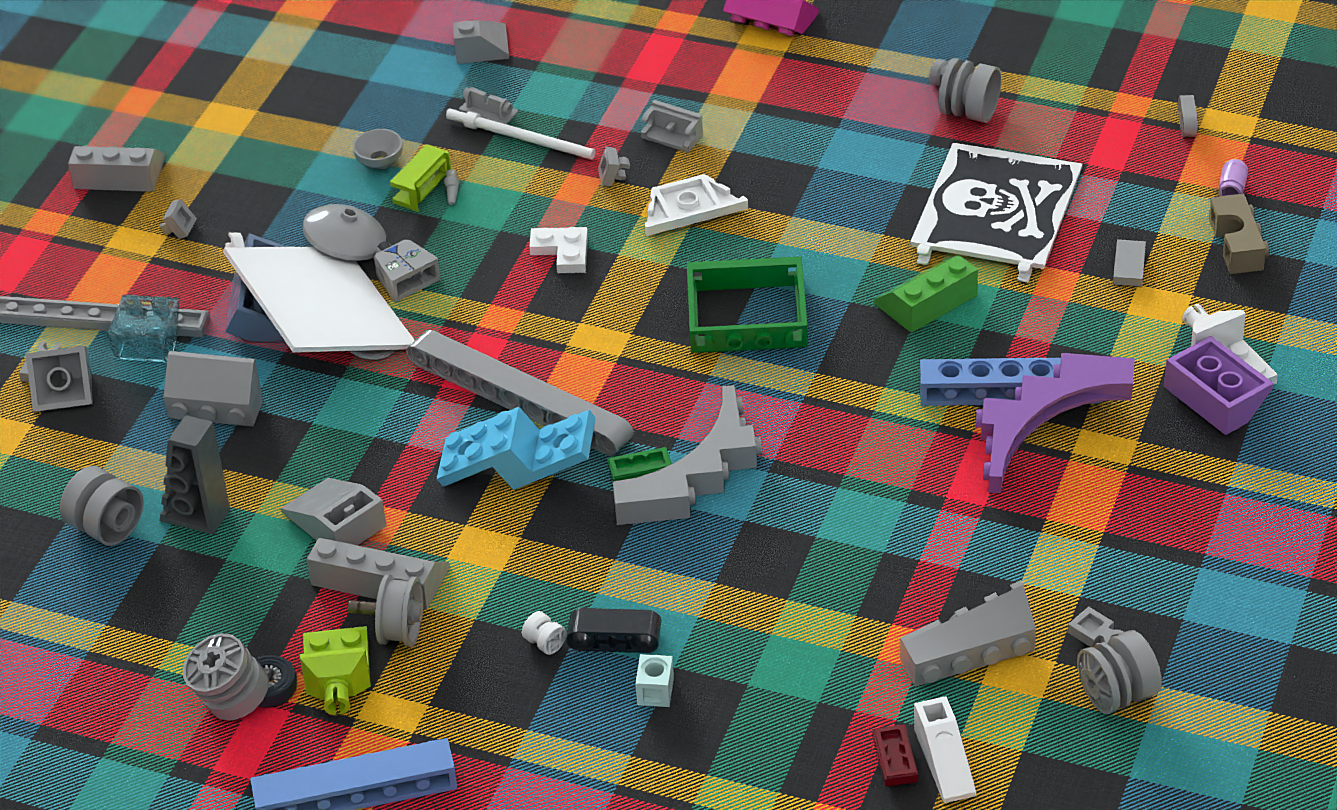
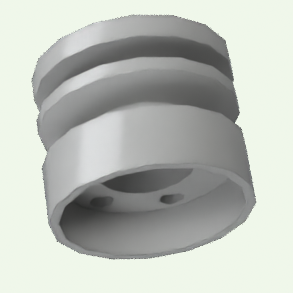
(970, 90)
(1119, 672)
(225, 676)

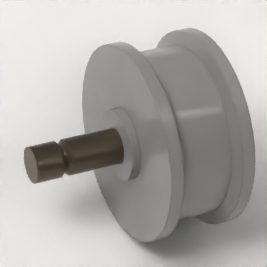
(396, 611)

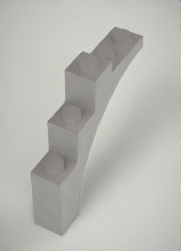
(701, 472)

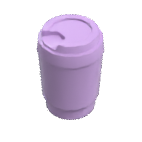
(1233, 178)

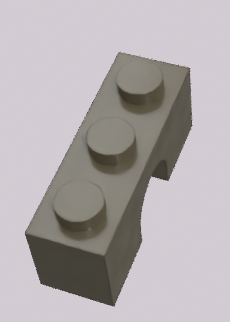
(1243, 240)

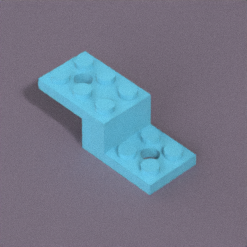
(516, 448)

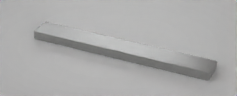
(84, 315)

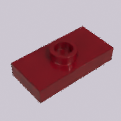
(895, 755)

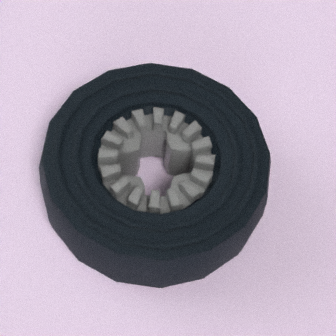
(284, 680)

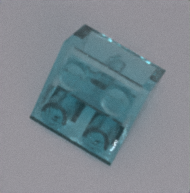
(144, 328)

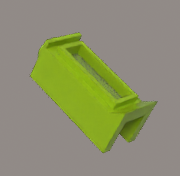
(420, 176)

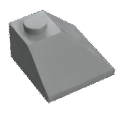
(480, 41)
(59, 378)

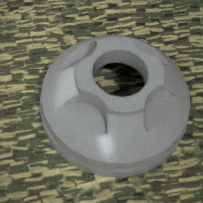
(378, 143)

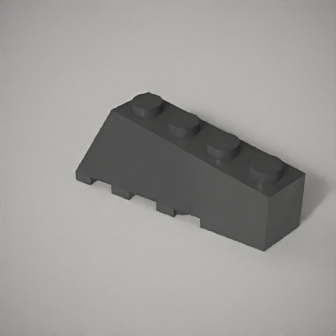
(194, 478)

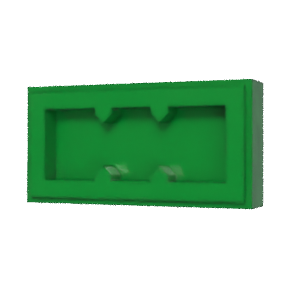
(638, 464)

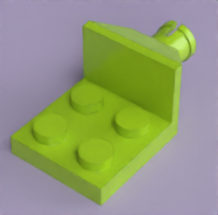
(336, 666)

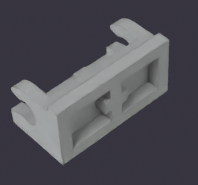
(672, 126)

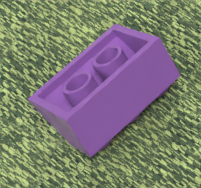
(1216, 384)

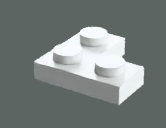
(566, 243)

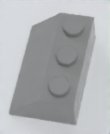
(115, 168)
(212, 388)

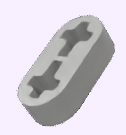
(1187, 115)

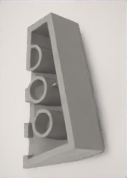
(361, 569)
(971, 638)

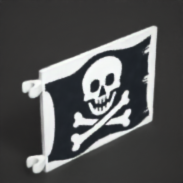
(996, 207)

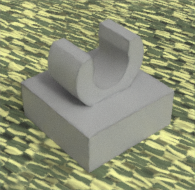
(610, 167)
(178, 219)

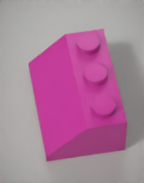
(786, 15)

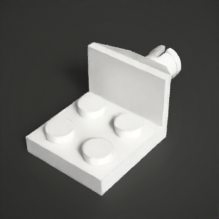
(1229, 330)

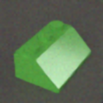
(931, 293)

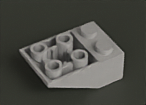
(338, 511)

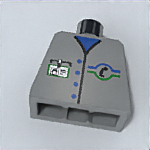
(405, 268)

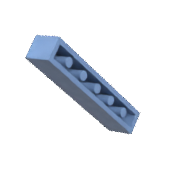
(360, 780)

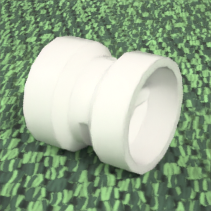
(542, 631)

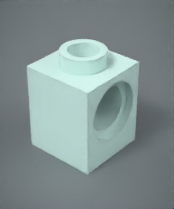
(654, 680)

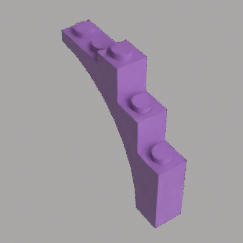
(1075, 382)

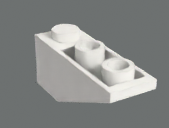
(943, 749)

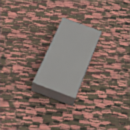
(1129, 263)

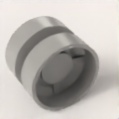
(101, 505)

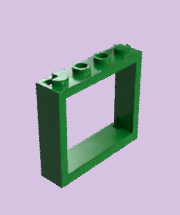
(742, 275)

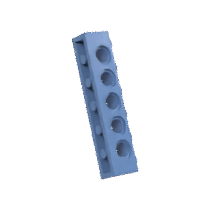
(975, 379)

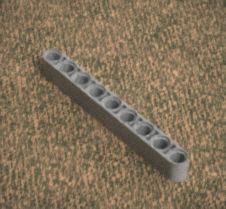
(514, 388)

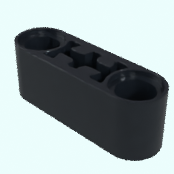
(613, 630)

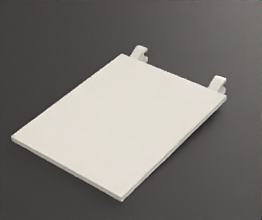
(317, 299)

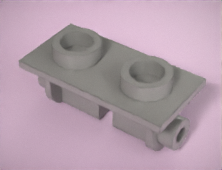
(492, 108)

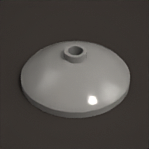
(343, 232)

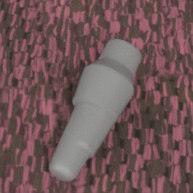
(451, 185)

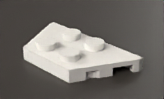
(689, 203)

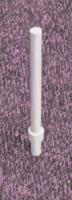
(474, 121)

